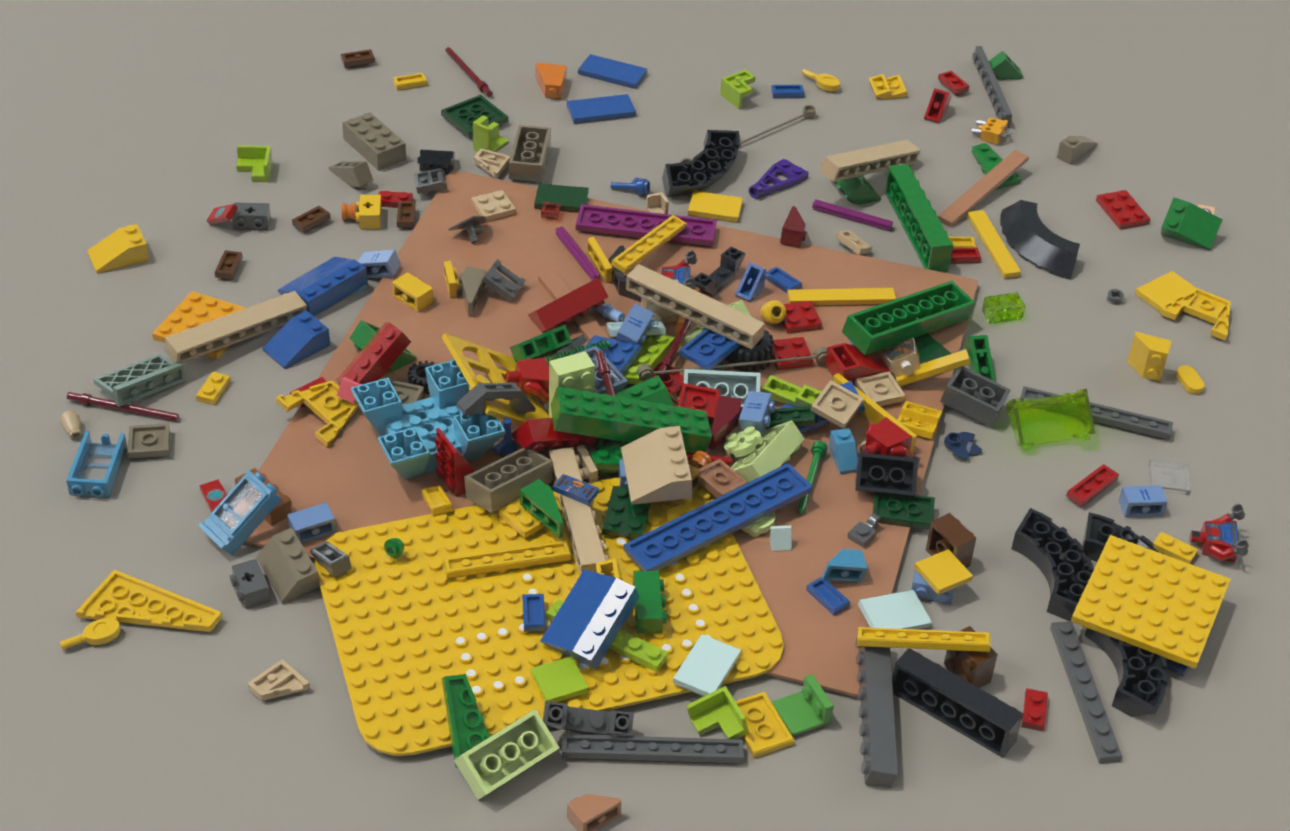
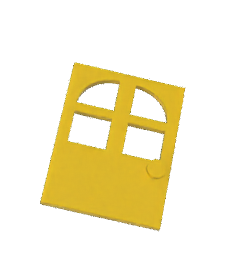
(499, 407)

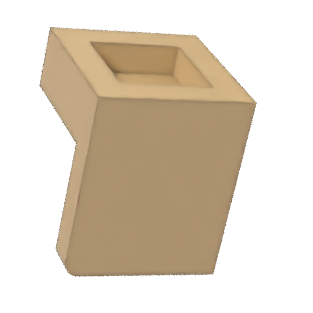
(657, 203)

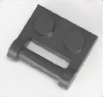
(424, 181)
(500, 283)

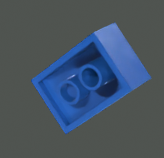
(298, 340)

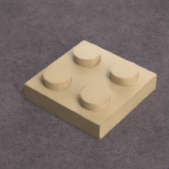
(493, 205)
(881, 388)
(837, 404)

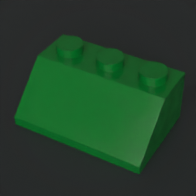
(857, 190)
(364, 333)
(650, 390)

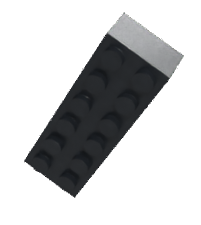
(956, 702)

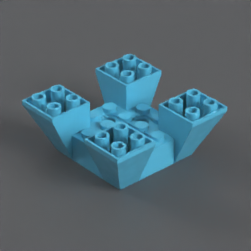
(410, 429)

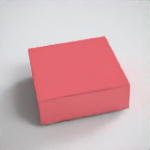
(345, 389)

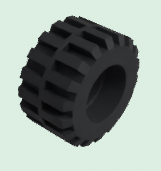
(760, 352)

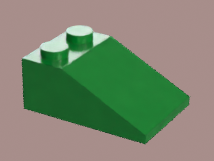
(1190, 224)

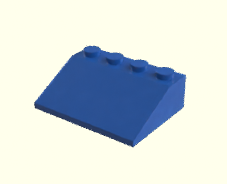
(328, 283)
(591, 617)

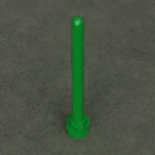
(818, 451)

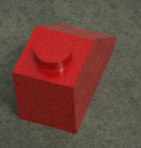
(938, 105)

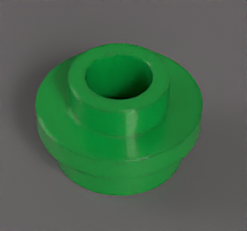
(394, 547)

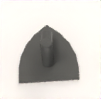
(469, 224)

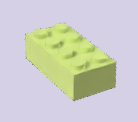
(571, 372)
(506, 754)

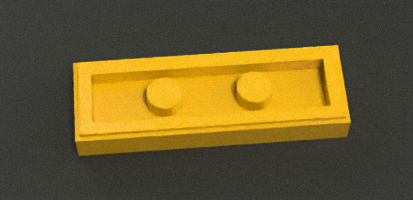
(599, 259)

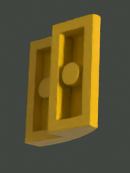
(888, 87)
(920, 419)

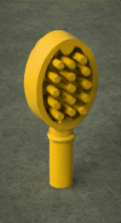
(823, 81)
(96, 633)

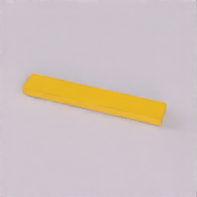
(648, 244)
(994, 244)
(853, 296)
(873, 411)
(507, 559)
(923, 639)

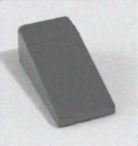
(331, 558)

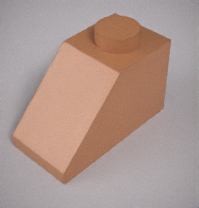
(592, 811)

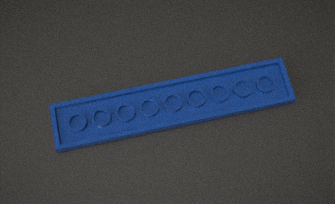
(717, 518)

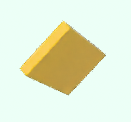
(715, 206)
(1164, 290)
(765, 726)

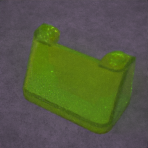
(1051, 419)

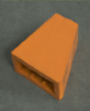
(551, 79)

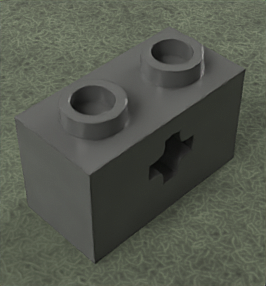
(252, 216)
(250, 584)

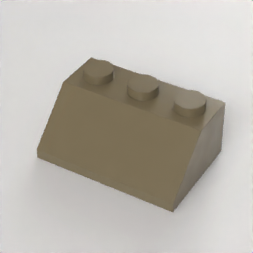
(288, 566)

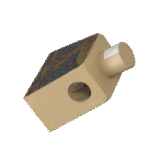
(902, 358)

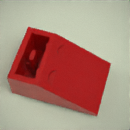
(852, 363)
(451, 464)

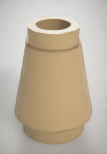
(71, 422)

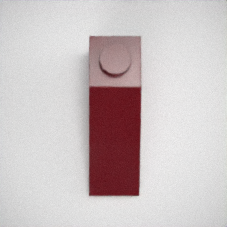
(793, 230)
(725, 419)

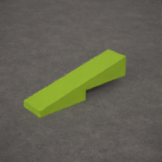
(790, 393)

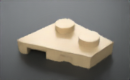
(491, 161)
(278, 682)

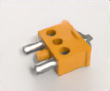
(992, 130)

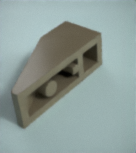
(1074, 147)
(353, 172)
(472, 287)

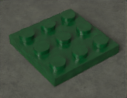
(466, 112)

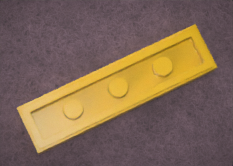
(936, 367)

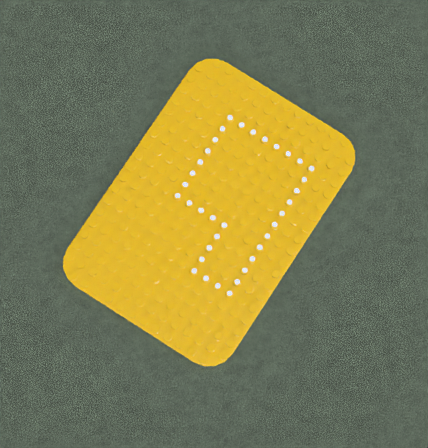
(410, 625)

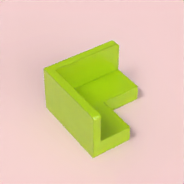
(736, 87)
(487, 136)
(255, 160)
(716, 711)

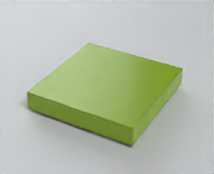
(559, 680)

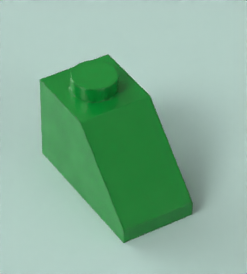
(1004, 67)

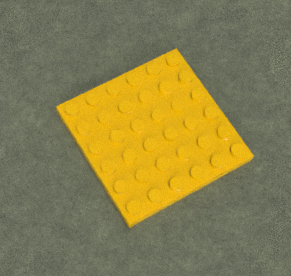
(1151, 601)

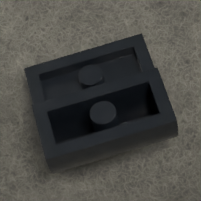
(436, 159)

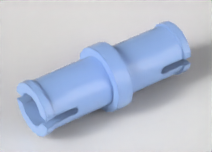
(608, 311)

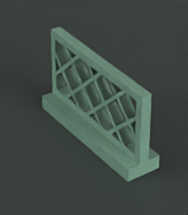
(141, 386)

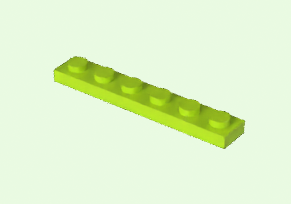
(628, 645)

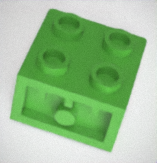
(806, 708)

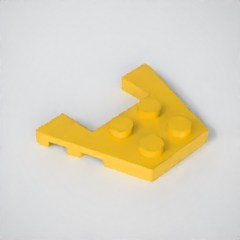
(1204, 306)
(326, 405)

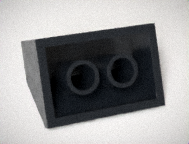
(886, 474)

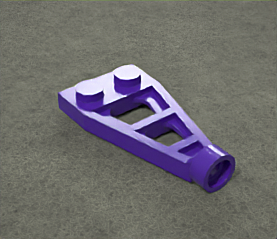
(785, 168)

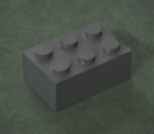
(975, 395)

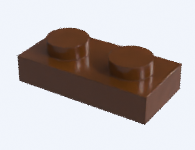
(357, 58)
(406, 214)
(311, 219)
(228, 264)

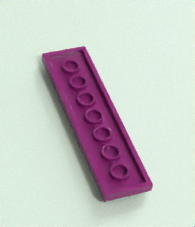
(640, 223)

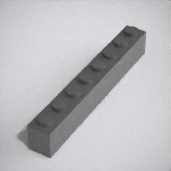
(877, 716)

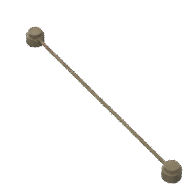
(808, 112)
(645, 371)

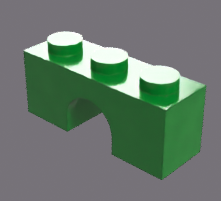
(541, 344)

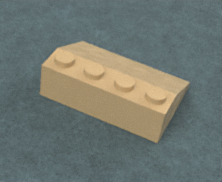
(657, 467)

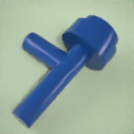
(641, 185)
(506, 445)

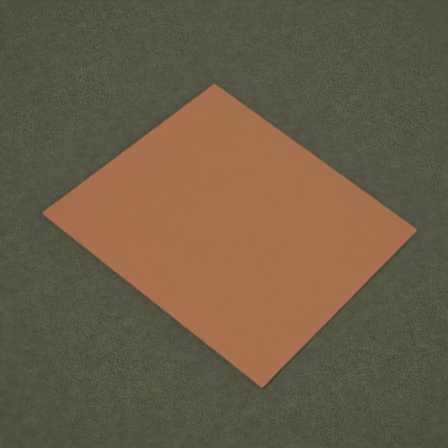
(368, 491)

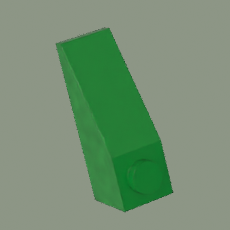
(980, 356)
(541, 503)

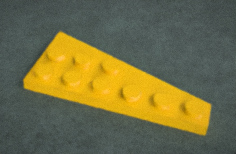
(146, 604)

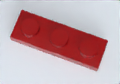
(1092, 485)

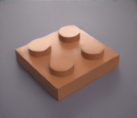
(720, 478)

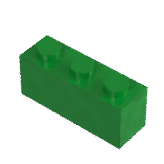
(649, 606)

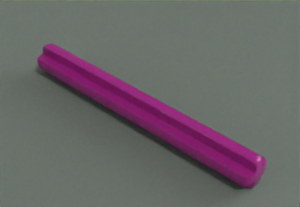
(852, 215)
(578, 254)

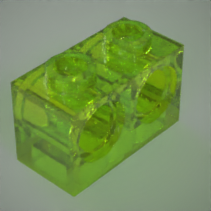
(1003, 308)

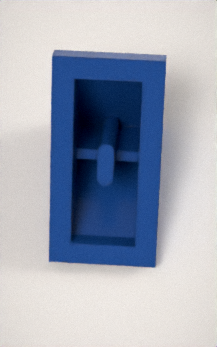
(752, 282)

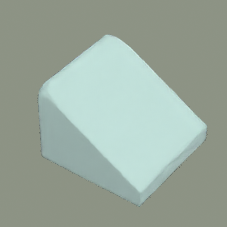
(780, 538)

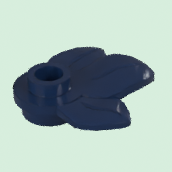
(962, 444)

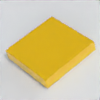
(943, 572)

